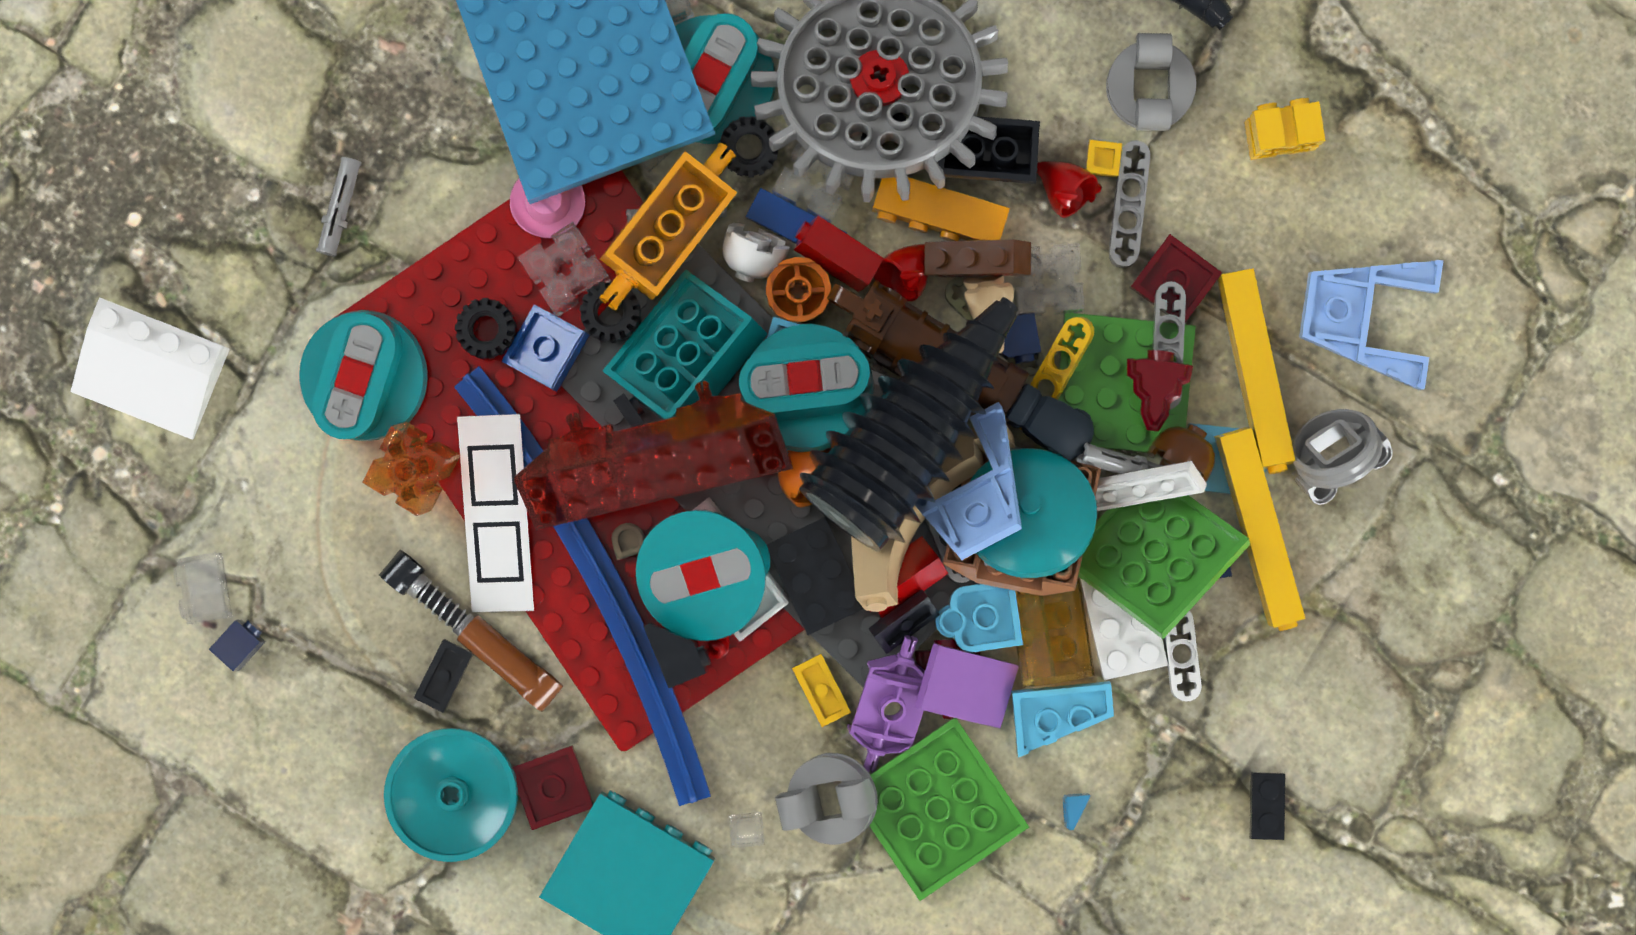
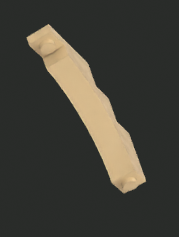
(878, 572)

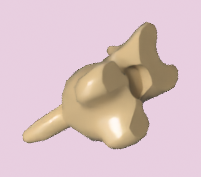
(984, 292)

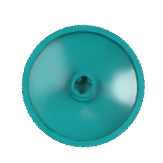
(1054, 512)
(450, 794)

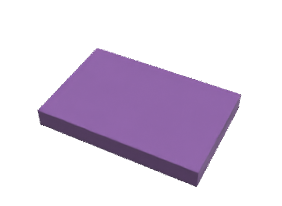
(966, 686)

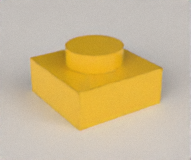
(1103, 158)

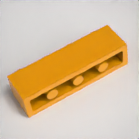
(940, 210)

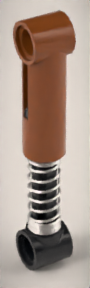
(474, 633)

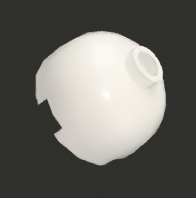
(752, 252)

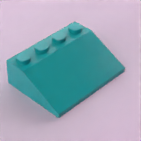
(684, 341)

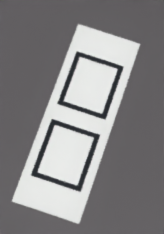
(495, 513)

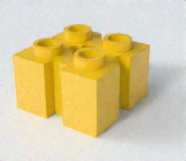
(1284, 130)

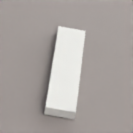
(1149, 485)

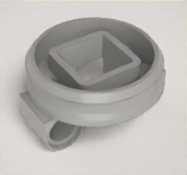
(1156, 53)
(1322, 478)
(802, 805)

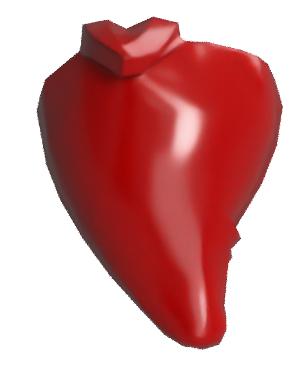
(1067, 186)
(904, 271)

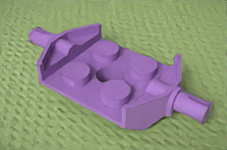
(888, 681)

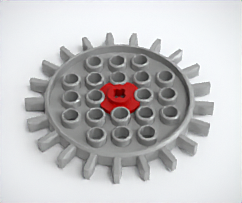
(879, 82)

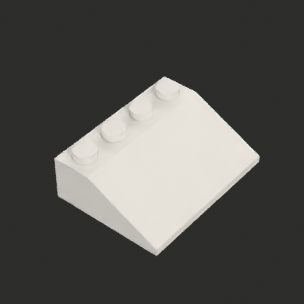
(147, 368)

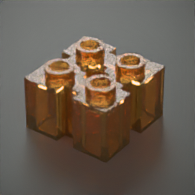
(407, 454)

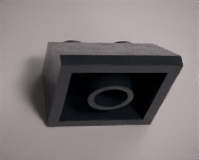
(676, 655)

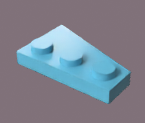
(1056, 711)

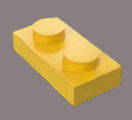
(821, 690)

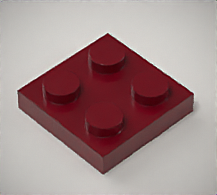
(1180, 265)
(552, 787)

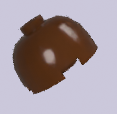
(1184, 445)

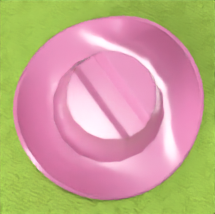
(549, 214)

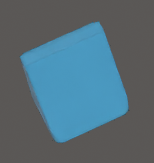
(1073, 808)

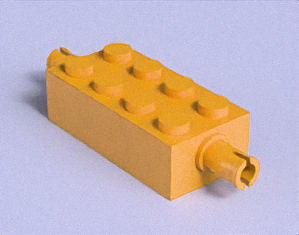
(668, 226)

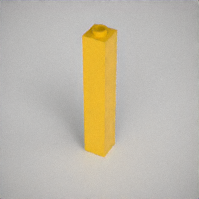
(1256, 369)
(1261, 526)

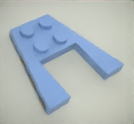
(1340, 310)
(988, 505)

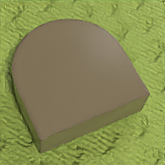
(627, 540)

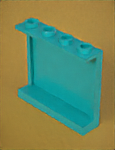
(627, 871)

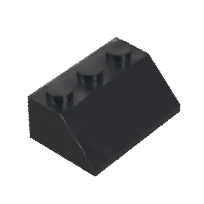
(1006, 158)

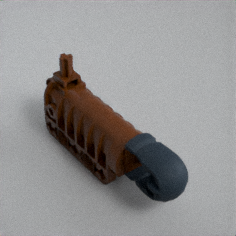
(898, 337)

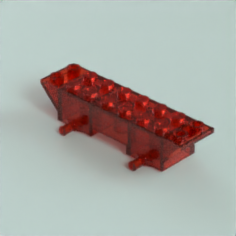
(611, 470)

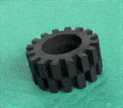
(763, 131)
(471, 314)
(603, 331)

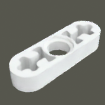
(1175, 679)

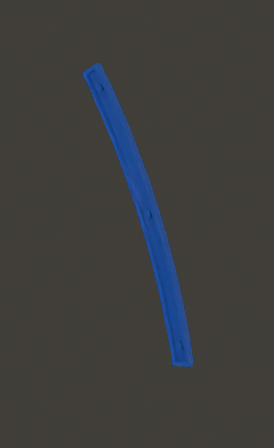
(618, 611)

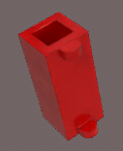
(837, 253)
(918, 571)

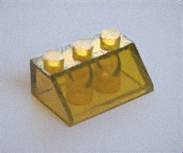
(1053, 638)

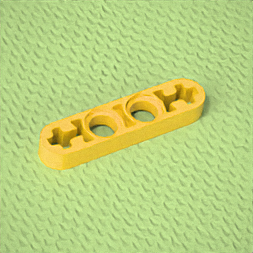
(1049, 370)

